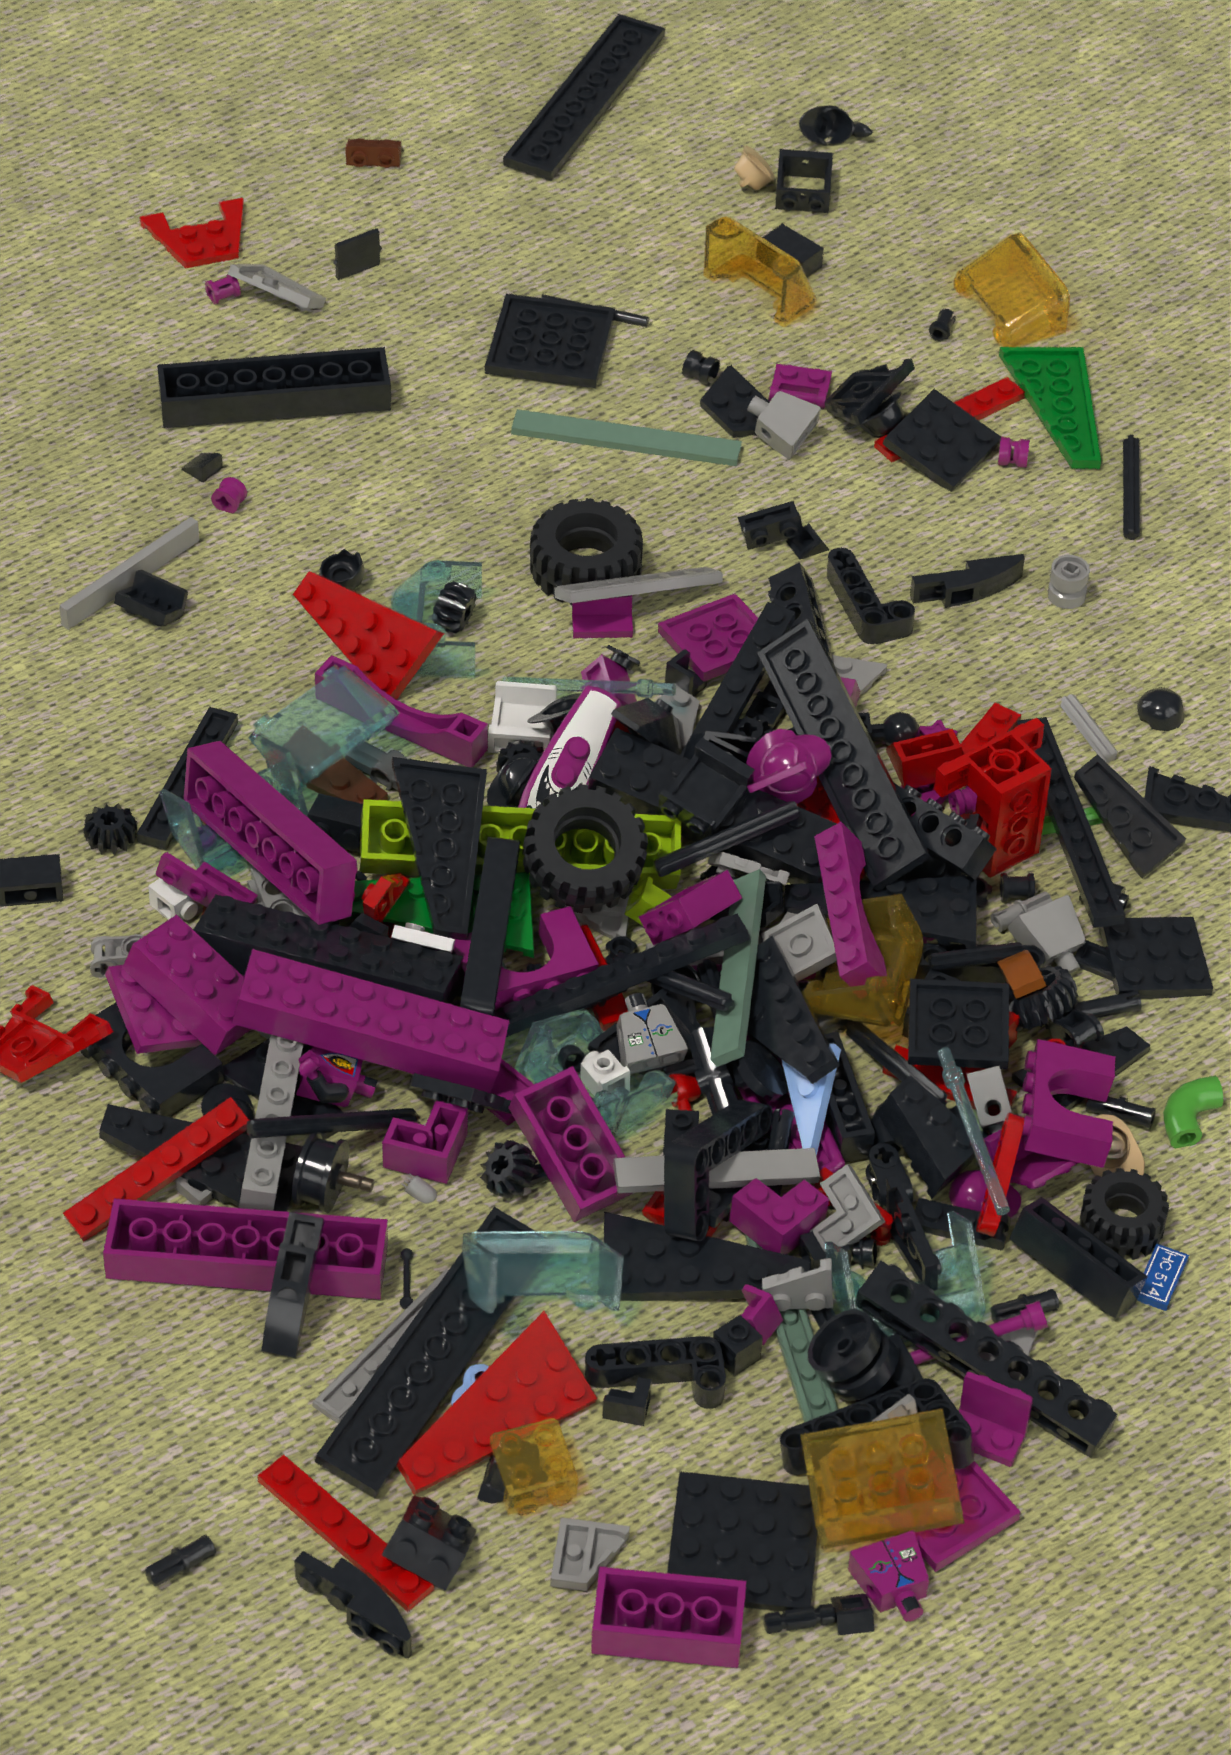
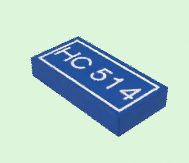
(1163, 1276)

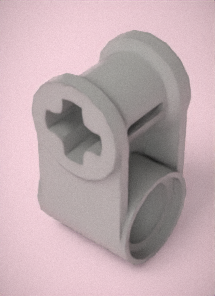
(115, 952)

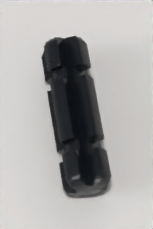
(799, 1618)

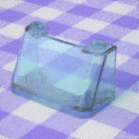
(326, 722)
(618, 1108)

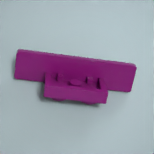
(201, 883)

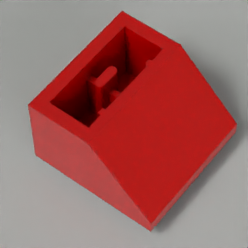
(919, 757)

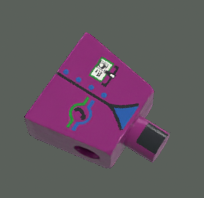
(892, 1574)

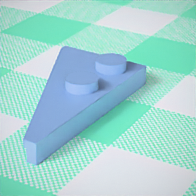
(810, 1102)

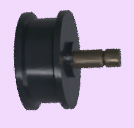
(323, 1172)

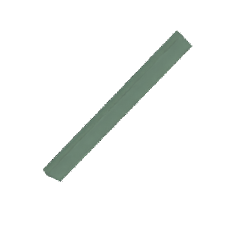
(626, 437)
(738, 973)
(794, 1338)

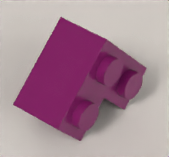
(427, 1148)
(776, 1220)

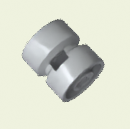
(1068, 581)

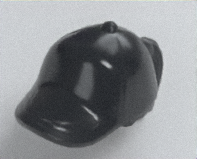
(831, 122)

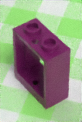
(690, 907)

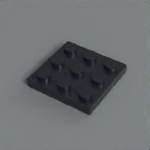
(942, 440)
(1157, 957)
(962, 1017)

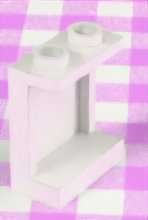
(513, 708)

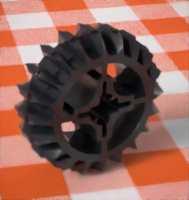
(1046, 1003)

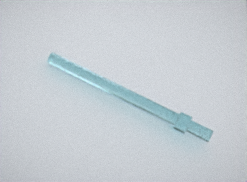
(643, 687)
(954, 1080)

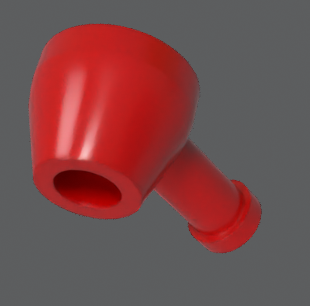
(686, 1089)

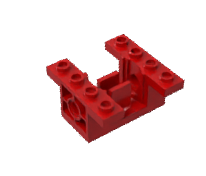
(1009, 790)

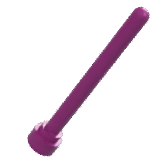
(1030, 1318)

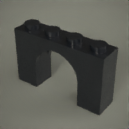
(158, 1089)

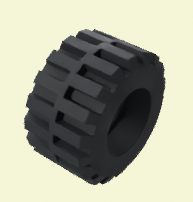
(1131, 1193)

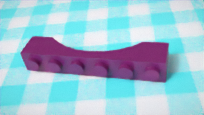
(452, 736)
(840, 865)

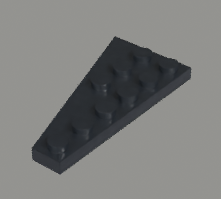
(783, 1017)

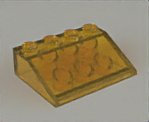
(881, 1479)

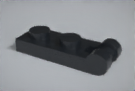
(935, 1221)

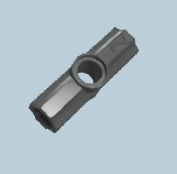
(375, 763)

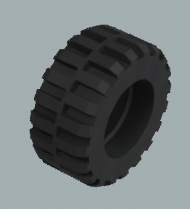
(584, 526)
(594, 812)

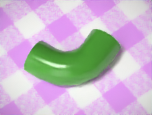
(1184, 1107)

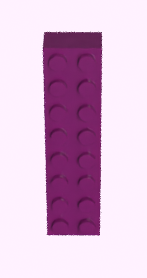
(270, 832)
(370, 1021)
(238, 1248)

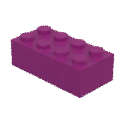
(189, 982)
(570, 1142)
(668, 1617)

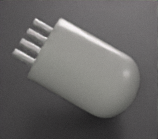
(420, 1189)

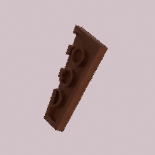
(347, 783)

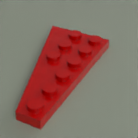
(371, 635)
(523, 1386)

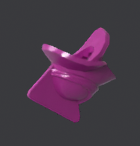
(788, 764)

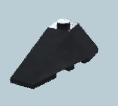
(652, 723)

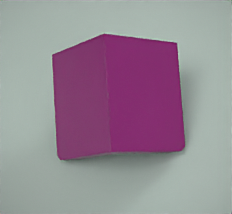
(761, 1311)

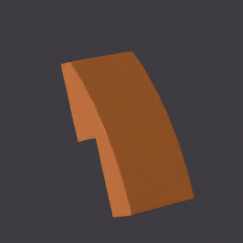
(1021, 973)

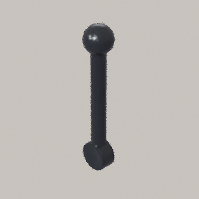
(406, 1255)

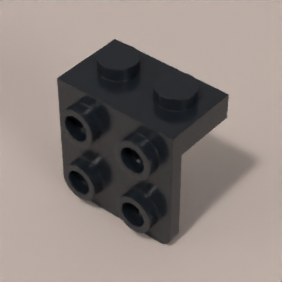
(430, 1541)

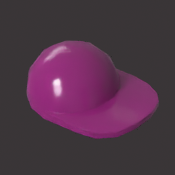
(969, 1191)

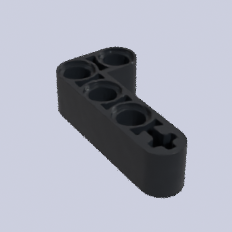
(871, 619)
(689, 1359)

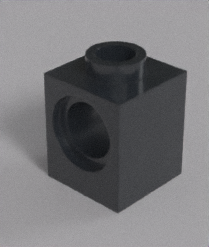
(739, 1344)

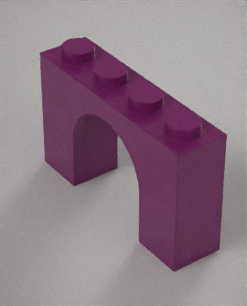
(567, 951)
(1053, 1128)

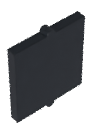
(357, 254)

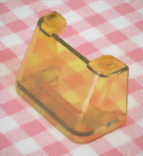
(738, 252)
(1018, 291)
(882, 998)

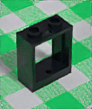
(792, 165)

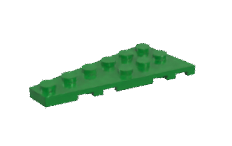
(1060, 395)
(413, 909)

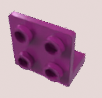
(1030, 1167)
(996, 1416)

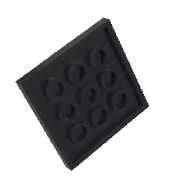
(550, 340)
(746, 1534)

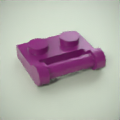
(802, 383)

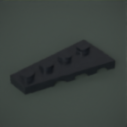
(1122, 1044)

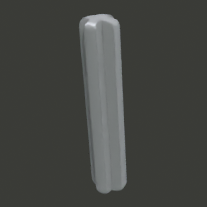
(1088, 728)

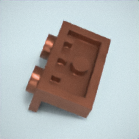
(373, 152)

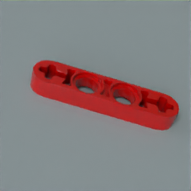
(1003, 1164)

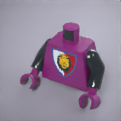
(332, 1077)

